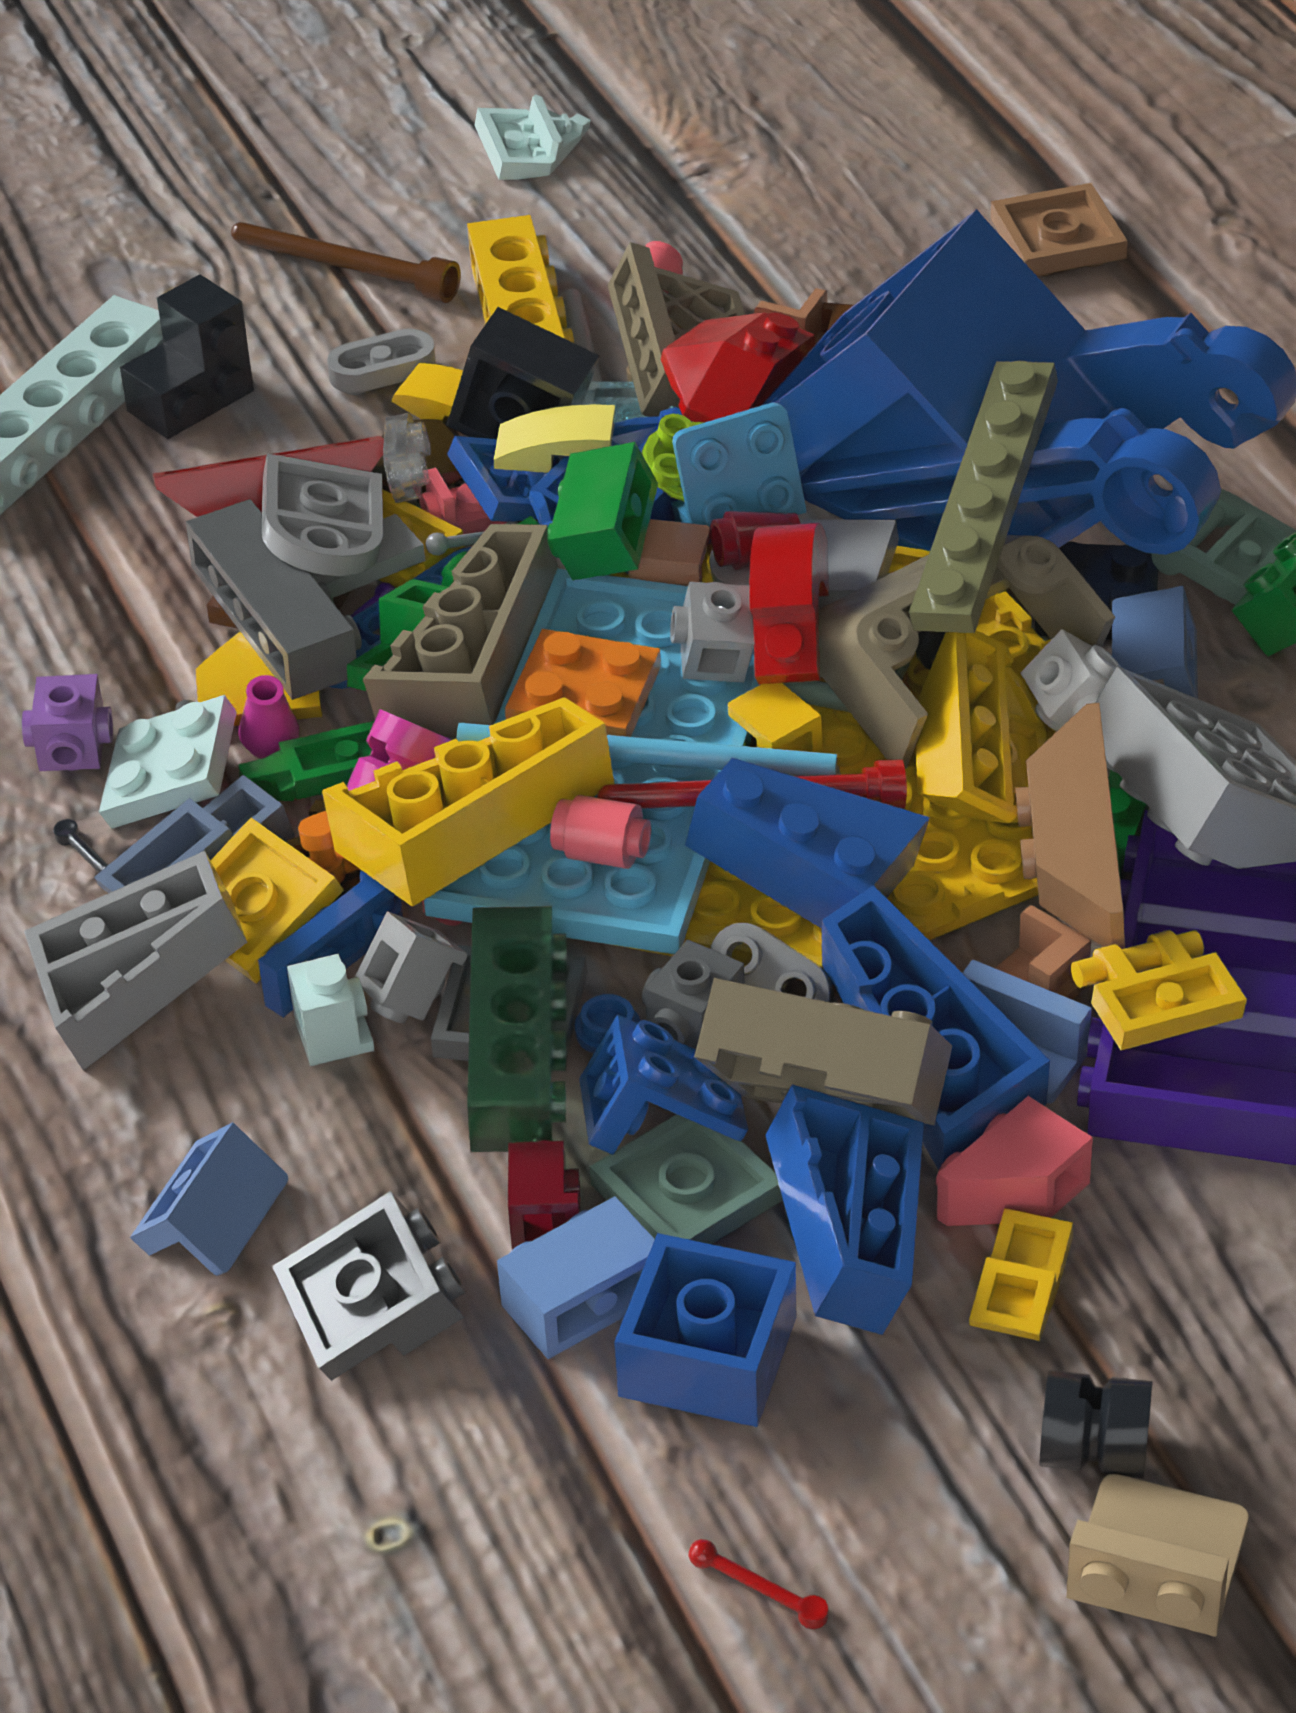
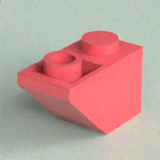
(1020, 1163)

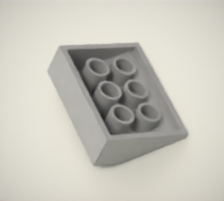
(1201, 772)

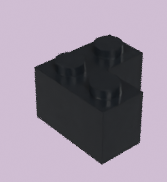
(198, 364)

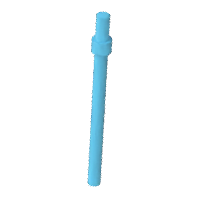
(695, 753)

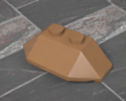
(1073, 830)

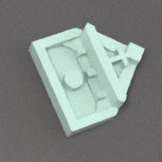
(526, 141)

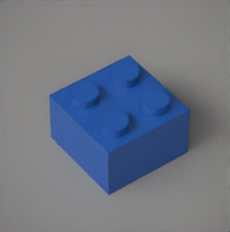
(706, 1329)

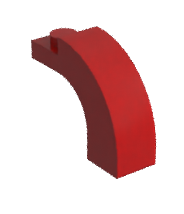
(784, 596)

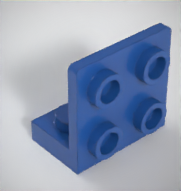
(644, 1066)

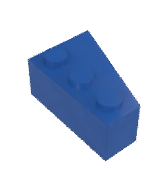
(850, 1202)

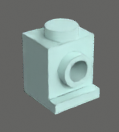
(329, 1010)

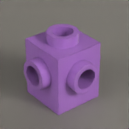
(67, 723)

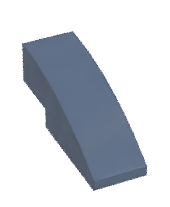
(196, 830)

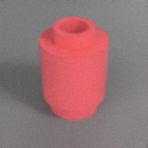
(600, 831)

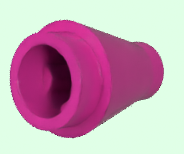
(266, 717)

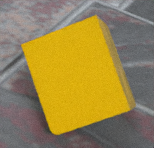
(778, 718)

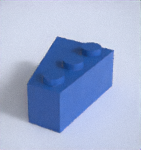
(802, 839)

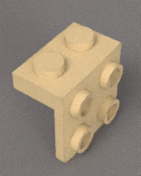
(1157, 1553)

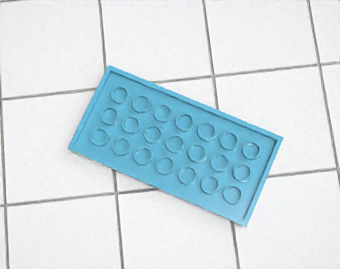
(657, 896)

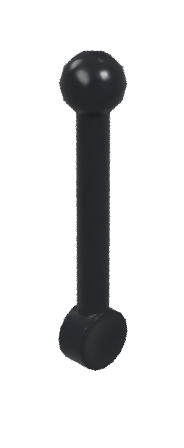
(68, 833)

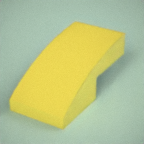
(535, 438)

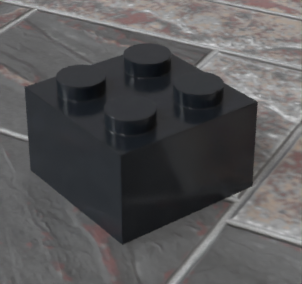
(515, 372)

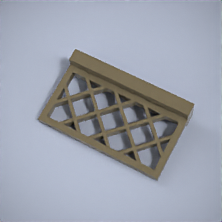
(644, 320)

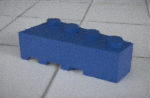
(890, 966)

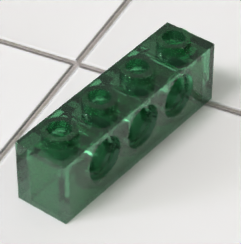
(513, 1027)

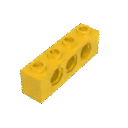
(515, 273)

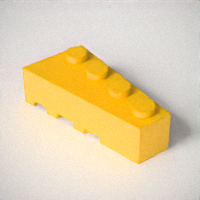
(471, 801)

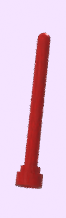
(881, 783)

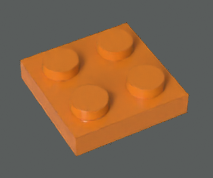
(592, 672)

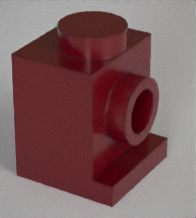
(540, 1189)

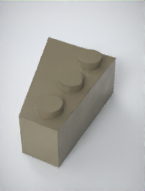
(775, 1039)

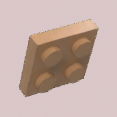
(1060, 229)

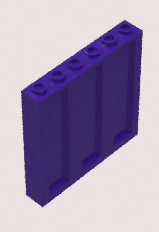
(1226, 1083)

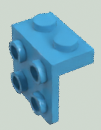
(738, 466)

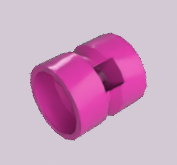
(393, 741)

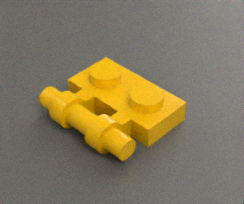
(1162, 1002)

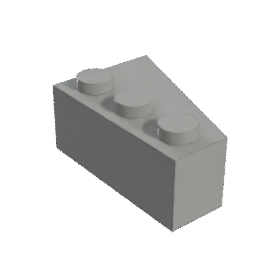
(132, 953)

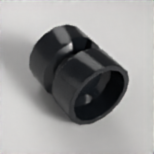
(1095, 1423)

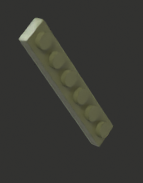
(984, 498)

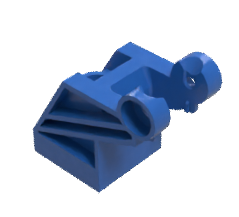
(904, 371)

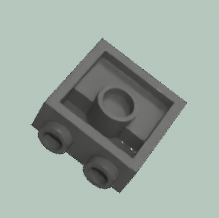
(370, 1286)

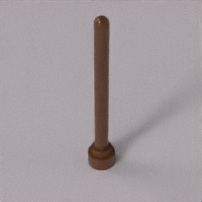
(435, 278)

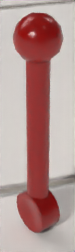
(811, 1609)

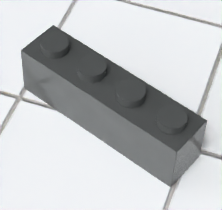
(272, 603)

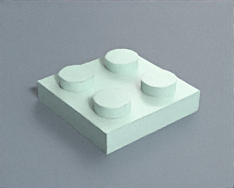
(168, 761)

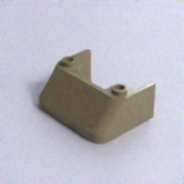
(873, 635)

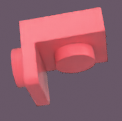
(454, 505)

